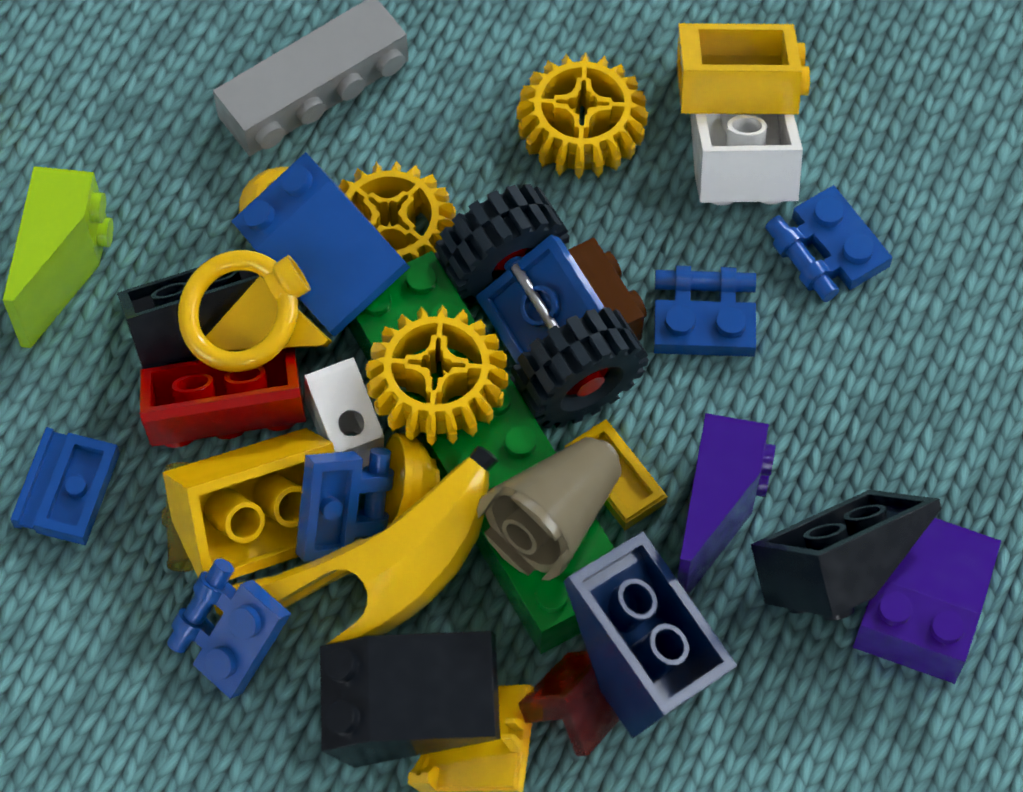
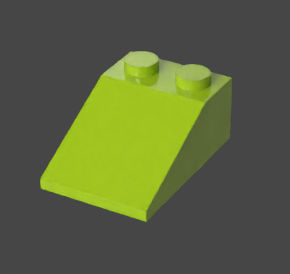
(55, 248)

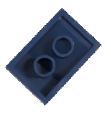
(643, 634)

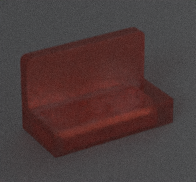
(573, 695)

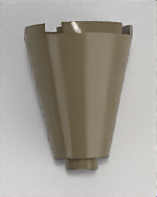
(550, 506)

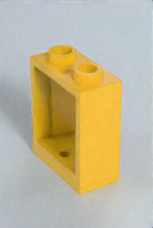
(740, 69)

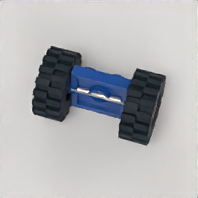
(562, 337)

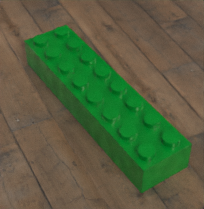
(510, 436)

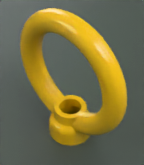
(283, 280)

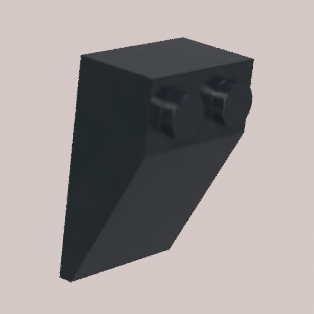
(841, 553)
(407, 695)

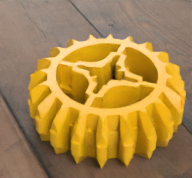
(612, 117)
(396, 200)
(397, 366)

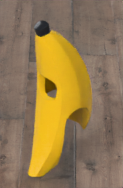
(406, 561)

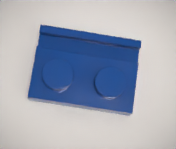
(65, 486)

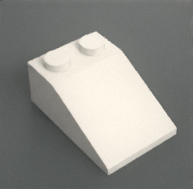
(746, 158)

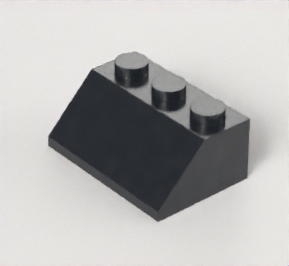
(153, 314)

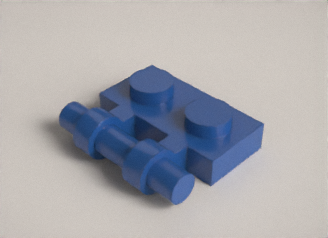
(839, 237)
(705, 326)
(332, 497)
(242, 634)

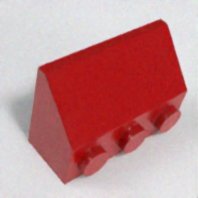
(201, 402)

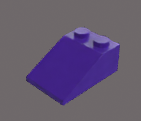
(728, 476)
(931, 602)

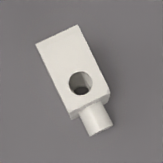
(342, 407)

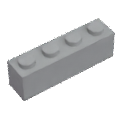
(311, 76)

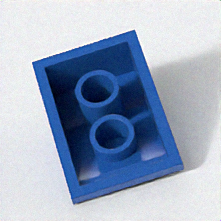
(326, 237)

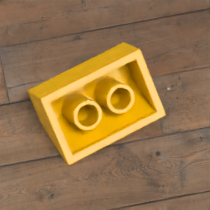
(243, 502)

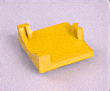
(482, 766)

